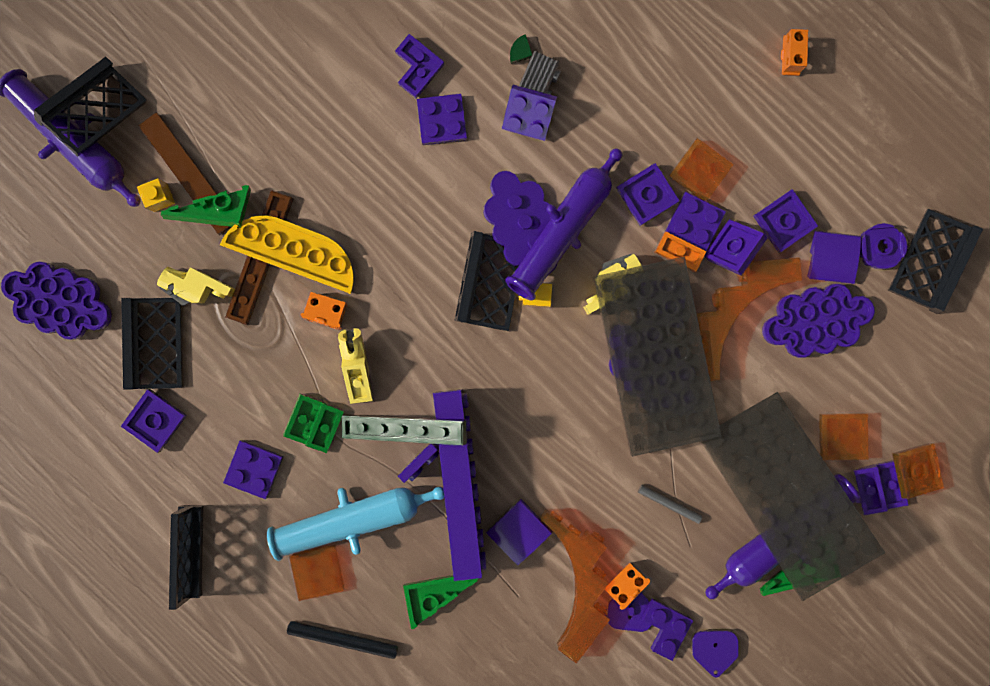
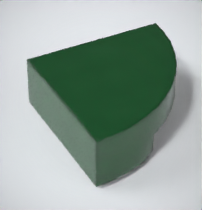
(520, 50)

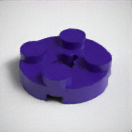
(889, 235)

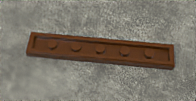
(178, 161)
(255, 270)

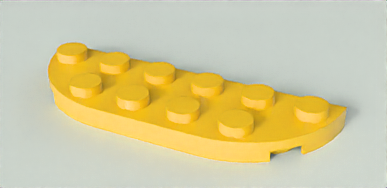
(293, 250)

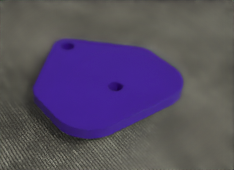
(636, 609)
(712, 656)

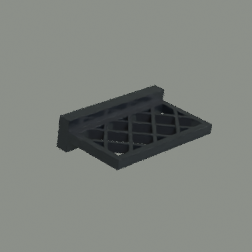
(80, 88)
(950, 274)
(469, 284)
(130, 343)
(185, 555)

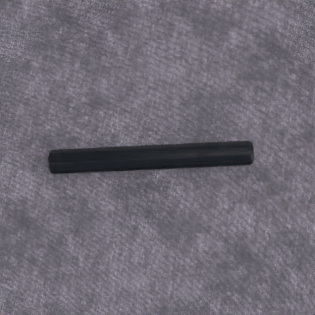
(342, 640)

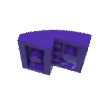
(834, 257)
(879, 488)
(519, 532)

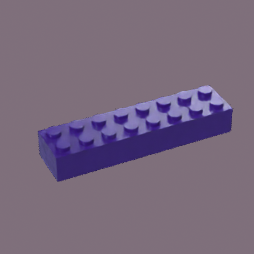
(460, 491)

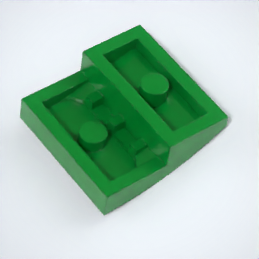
(313, 423)

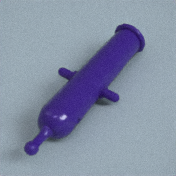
(94, 164)
(563, 228)
(755, 560)

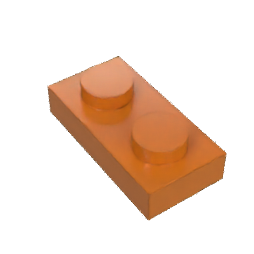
(674, 247)

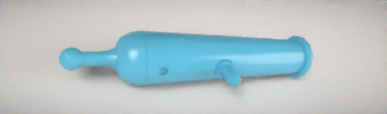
(348, 521)

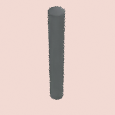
(670, 504)

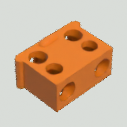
(794, 52)
(324, 311)
(628, 587)

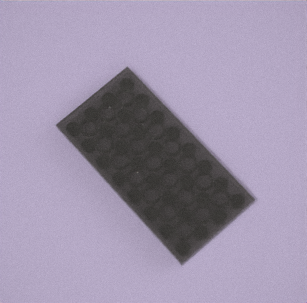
(657, 356)
(792, 497)

